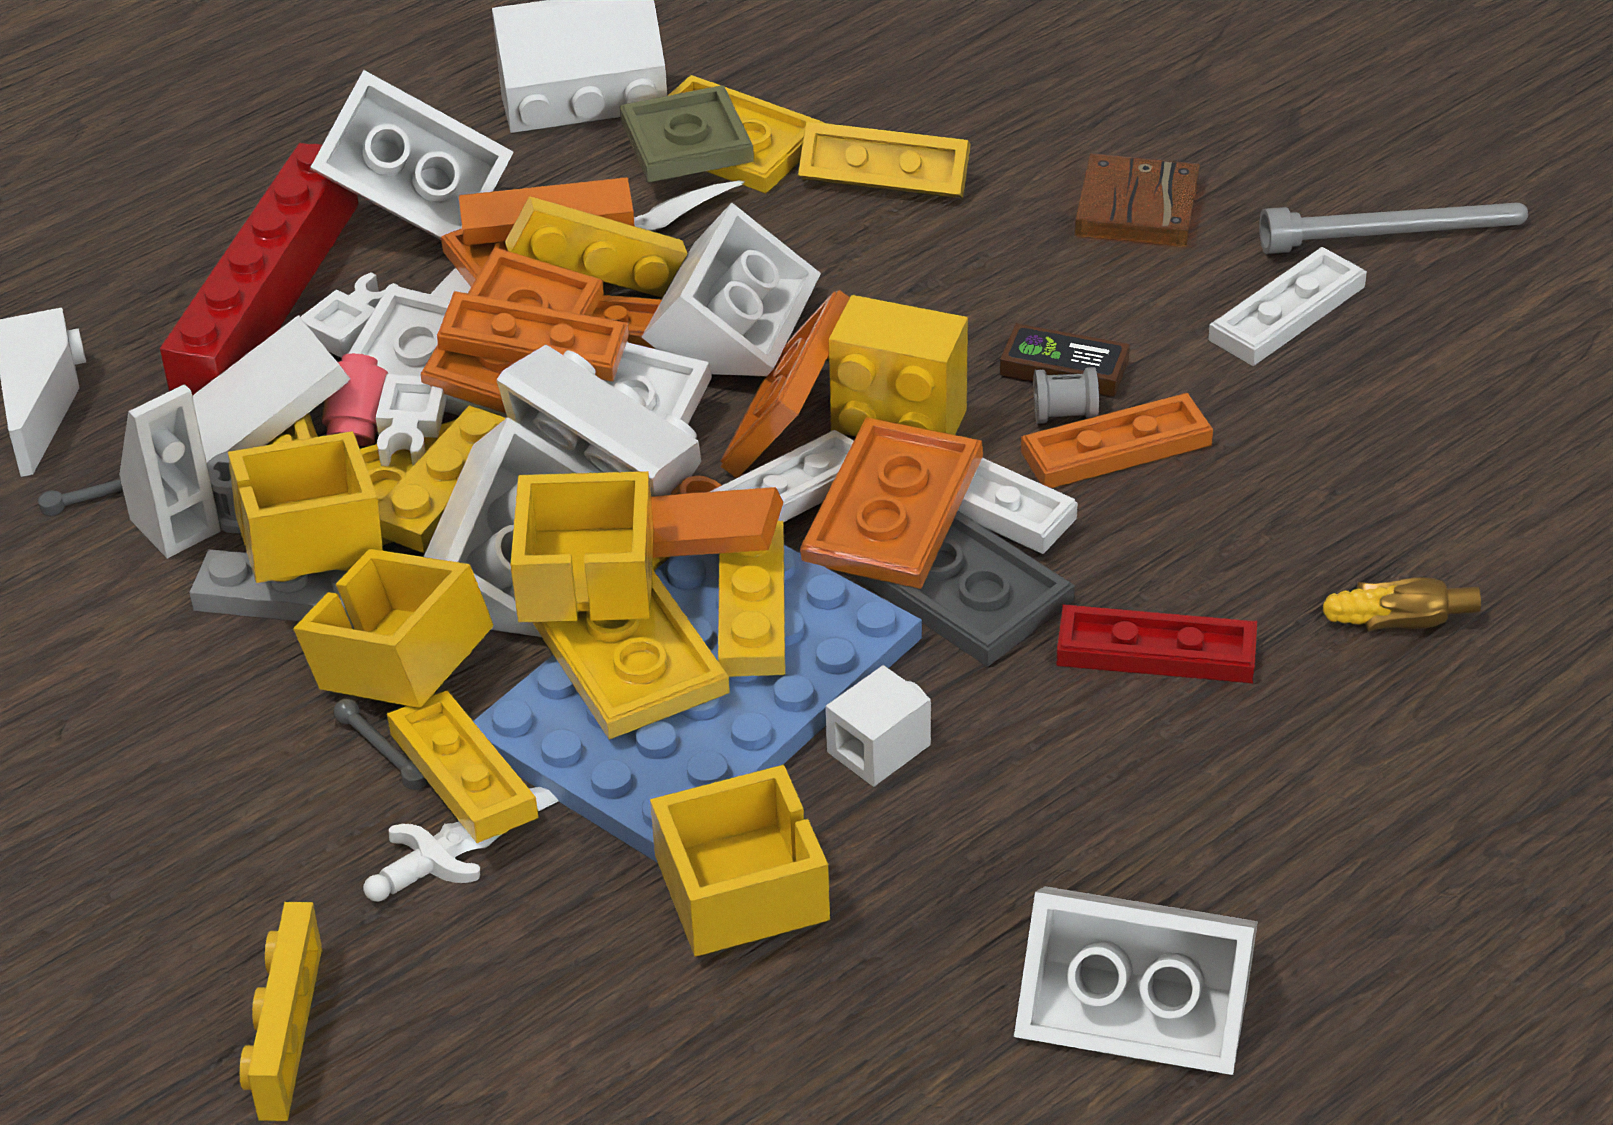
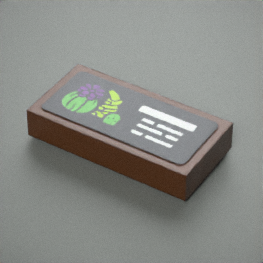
(1063, 354)

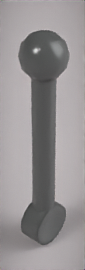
(54, 502)
(347, 712)

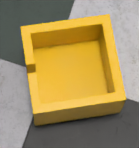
(897, 367)
(304, 506)
(582, 546)
(410, 625)
(740, 860)

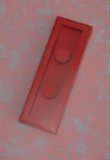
(1157, 643)

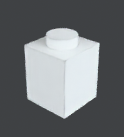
(878, 725)

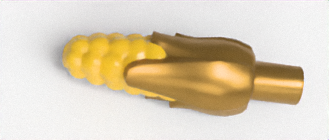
(1401, 604)

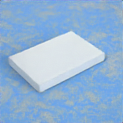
(267, 390)

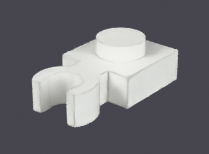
(342, 317)
(407, 415)

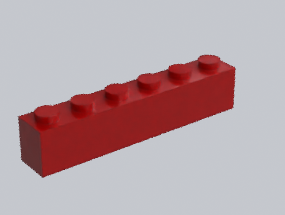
(259, 273)

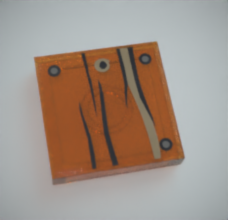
(1137, 200)

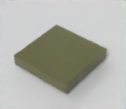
(686, 133)

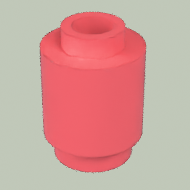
(356, 402)

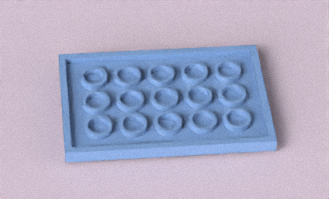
(831, 643)

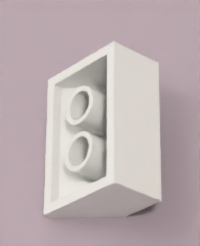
(576, 60)
(408, 156)
(733, 298)
(597, 422)
(482, 513)
(1135, 979)

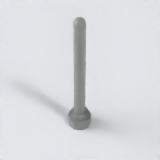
(1283, 230)

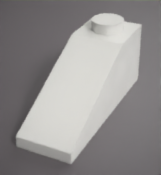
(37, 380)
(168, 474)

